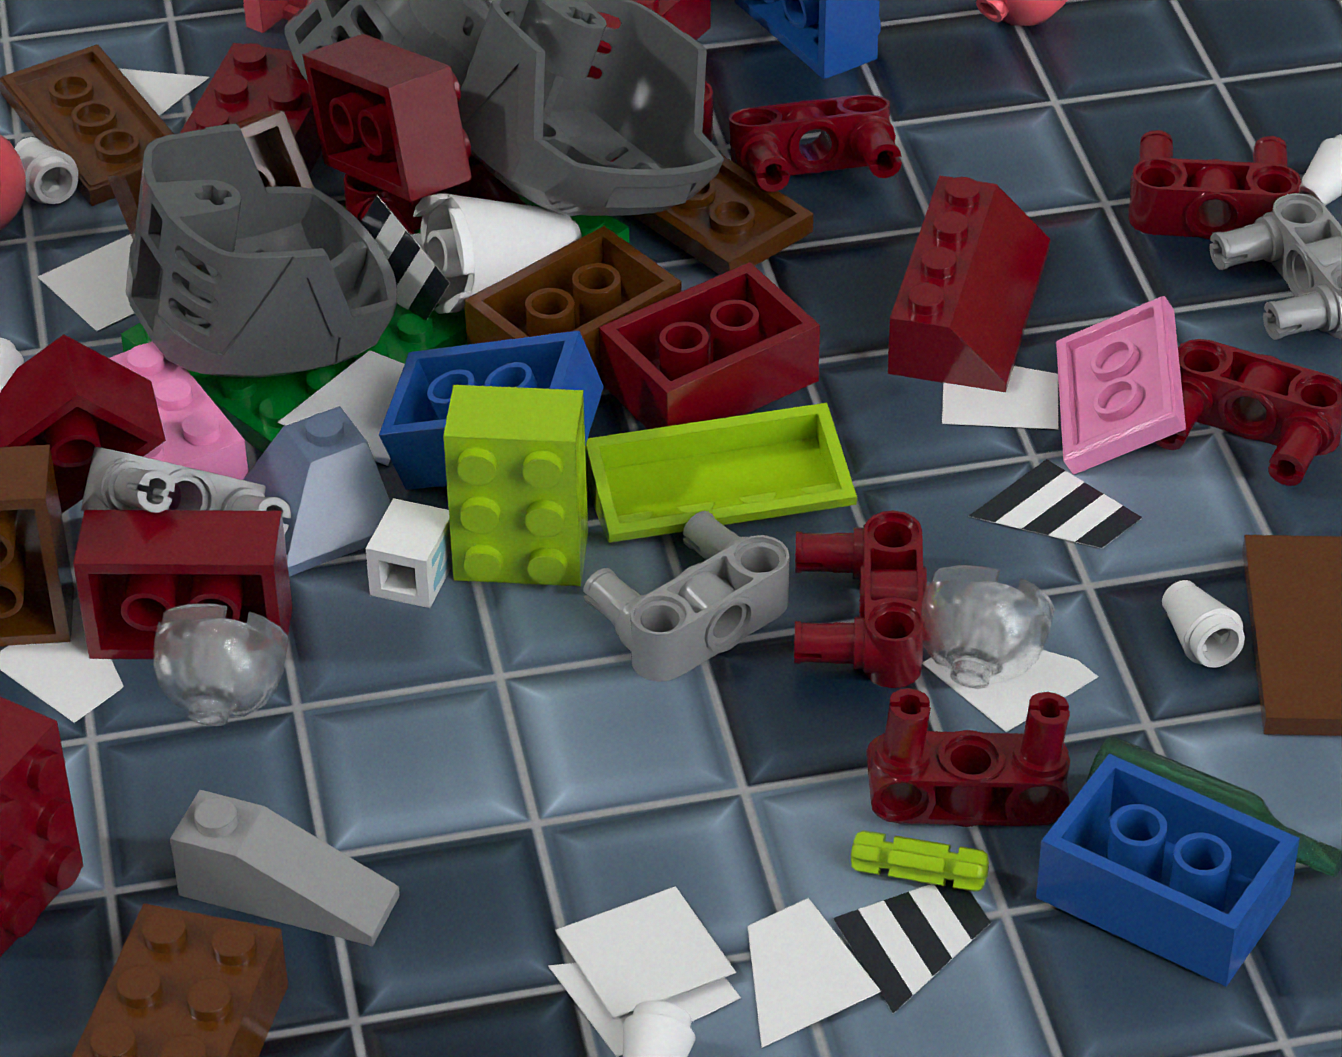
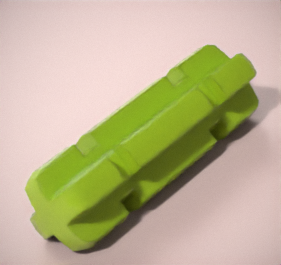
(919, 860)

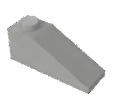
(275, 870)

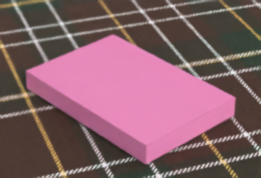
(1119, 385)

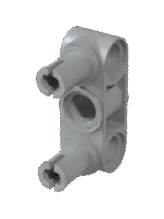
(1307, 252)
(142, 483)
(704, 607)

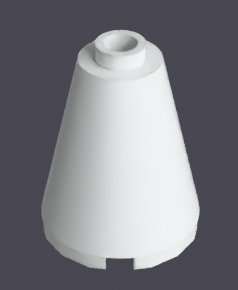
(485, 241)

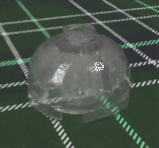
(983, 627)
(216, 663)

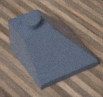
(328, 482)

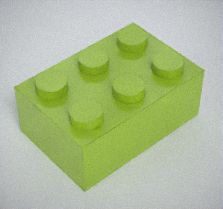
(516, 484)

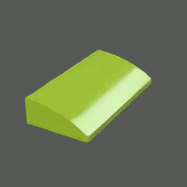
(727, 466)

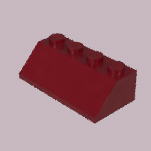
(967, 288)

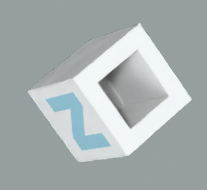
(410, 553)

